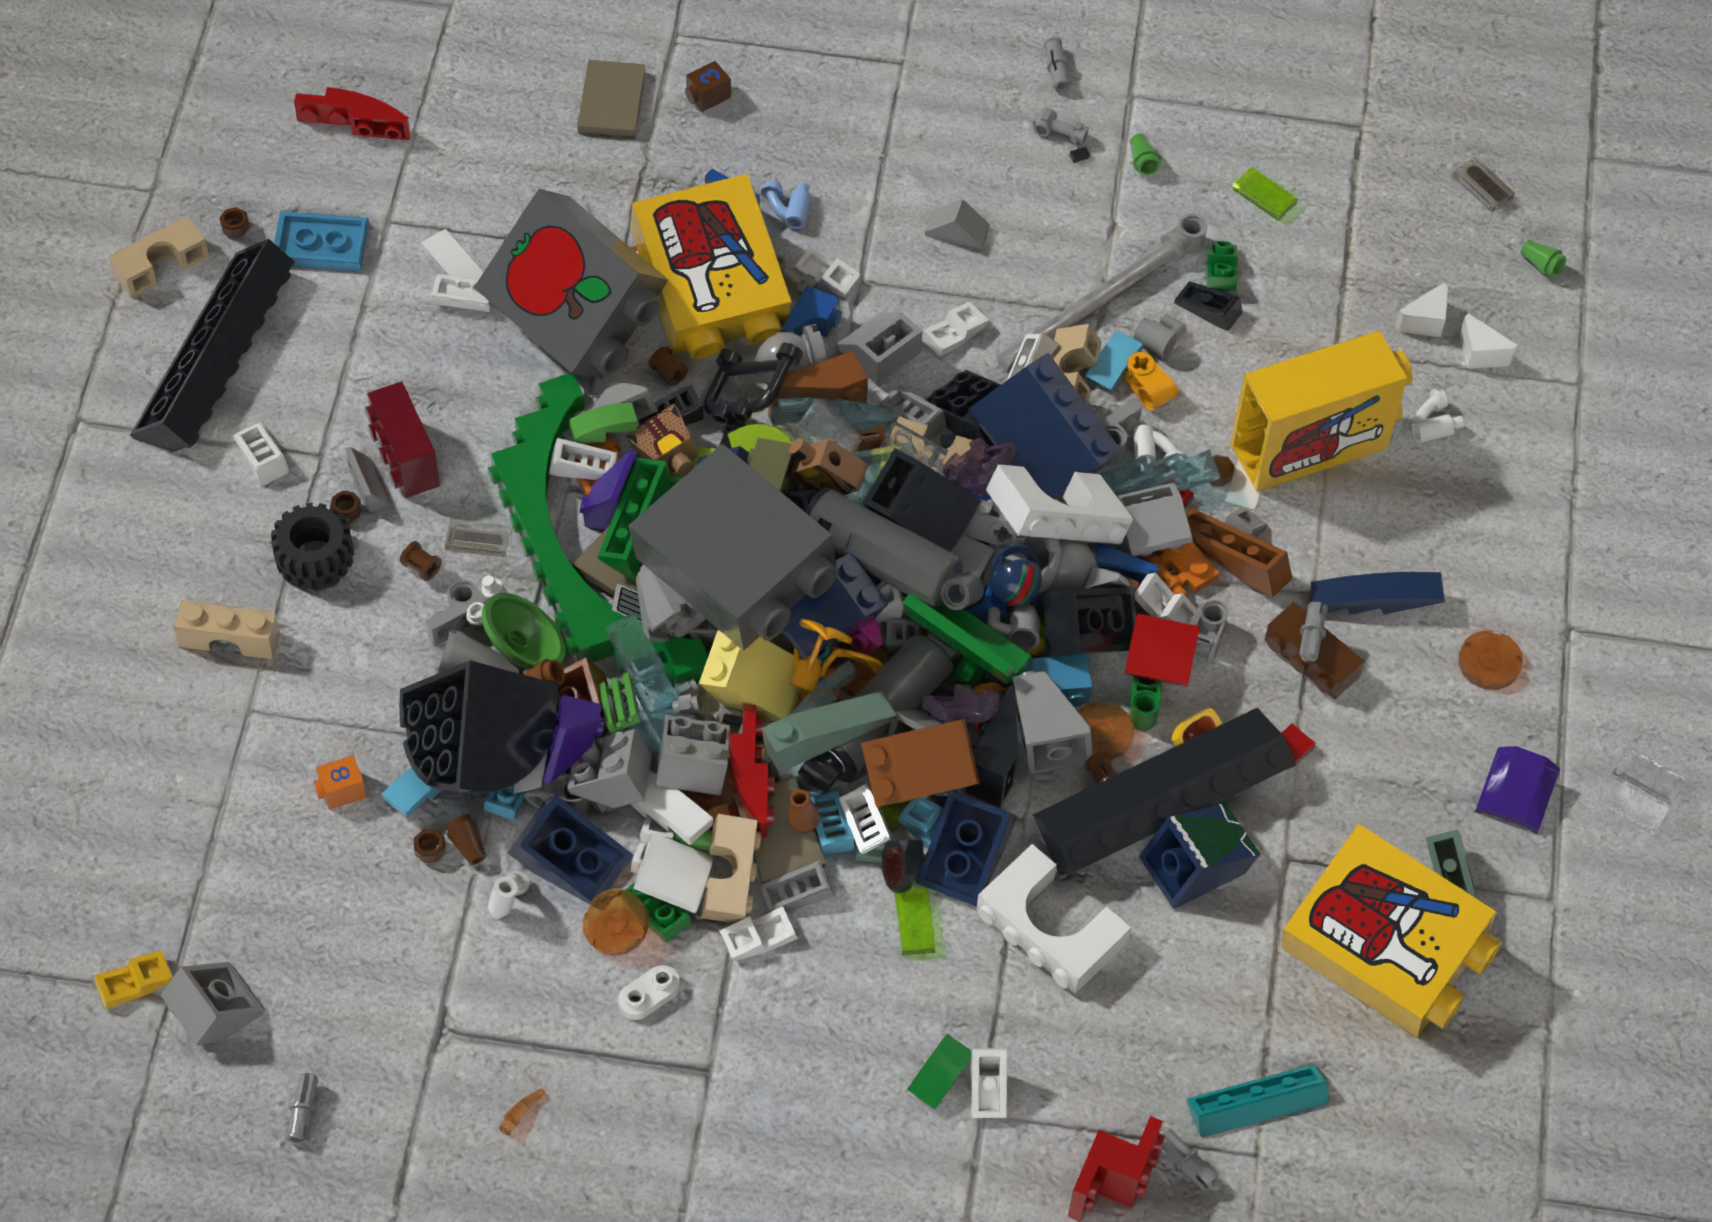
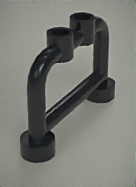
(731, 365)

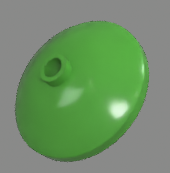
(522, 631)

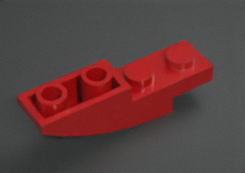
(362, 112)
(749, 772)

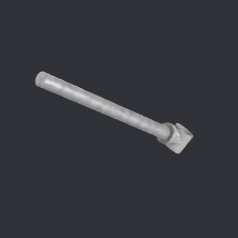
(1182, 240)

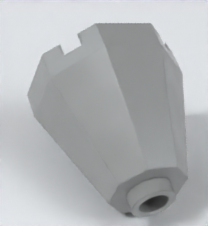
(663, 608)

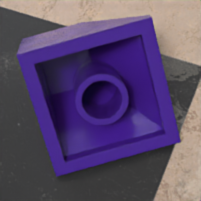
(606, 493)
(573, 734)

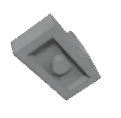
(1121, 424)
(456, 616)

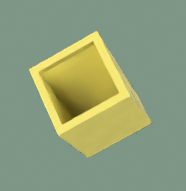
(751, 677)

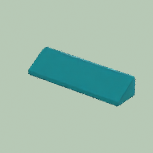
(1258, 1100)

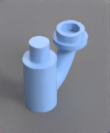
(798, 207)

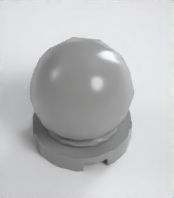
(809, 342)
(1062, 562)

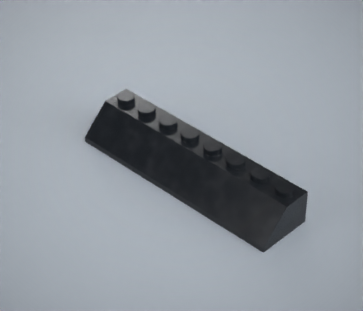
(214, 347)
(1169, 784)

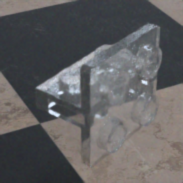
(824, 423)

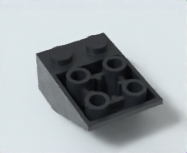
(957, 398)
(922, 500)
(997, 753)

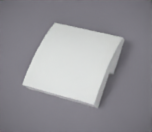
(673, 872)

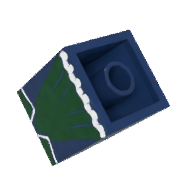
(1198, 853)

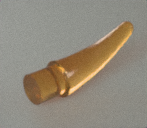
(515, 1114)

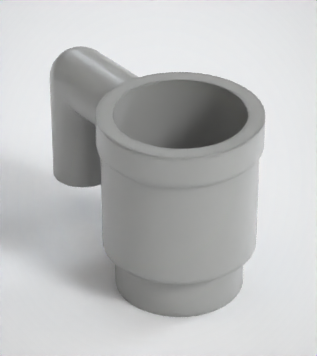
(1160, 336)
(1022, 626)

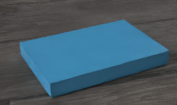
(323, 240)

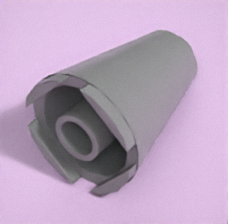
(462, 648)

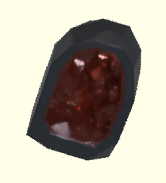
(901, 863)

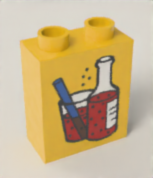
(716, 266)
(1319, 410)
(1392, 932)

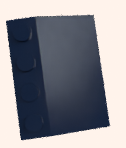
(1046, 425)

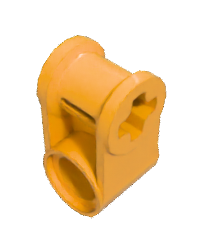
(1149, 381)

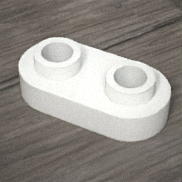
(652, 993)

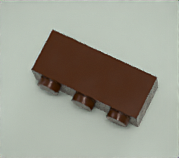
(1336, 663)

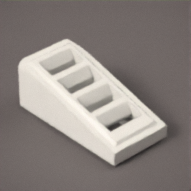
(572, 451)
(262, 454)
(855, 800)

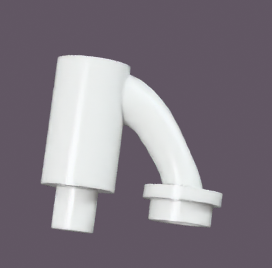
(1438, 427)
(1145, 440)
(490, 587)
(505, 891)

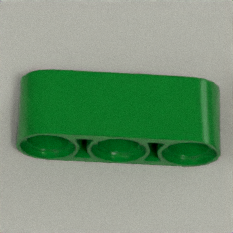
(1144, 697)

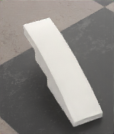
(673, 811)

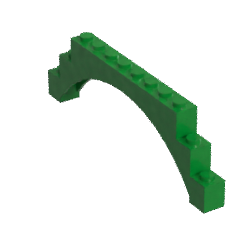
(523, 482)

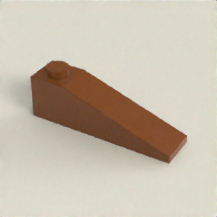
(1243, 555)

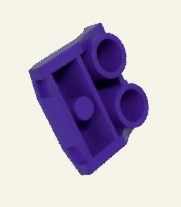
(1518, 787)

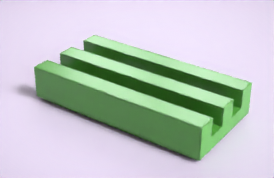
(615, 689)

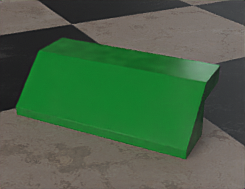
(645, 486)
(971, 638)

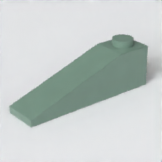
(824, 728)
(1451, 860)

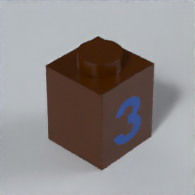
(708, 86)

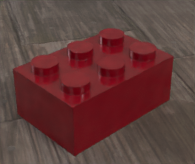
(402, 440)

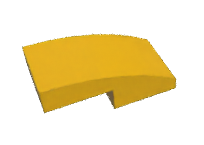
(134, 981)

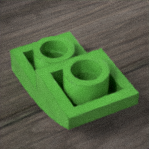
(593, 424)

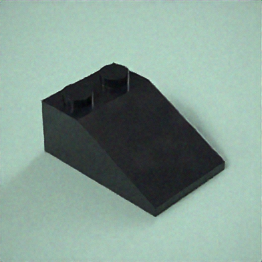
(1089, 620)

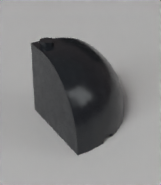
(477, 727)

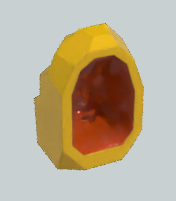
(1195, 726)

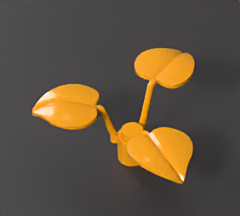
(809, 671)

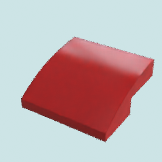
(1162, 650)

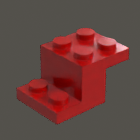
(1117, 1169)

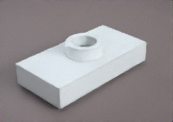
(458, 293)

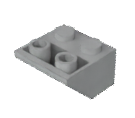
(884, 344)
(1157, 520)
(693, 755)
(612, 770)

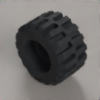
(308, 525)

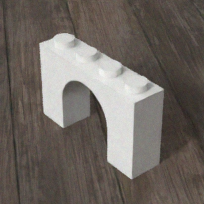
(1091, 511)
(1068, 958)

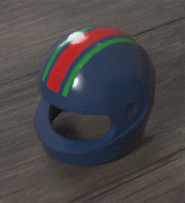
(1017, 580)

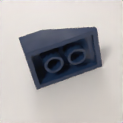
(845, 606)
(965, 848)
(570, 851)

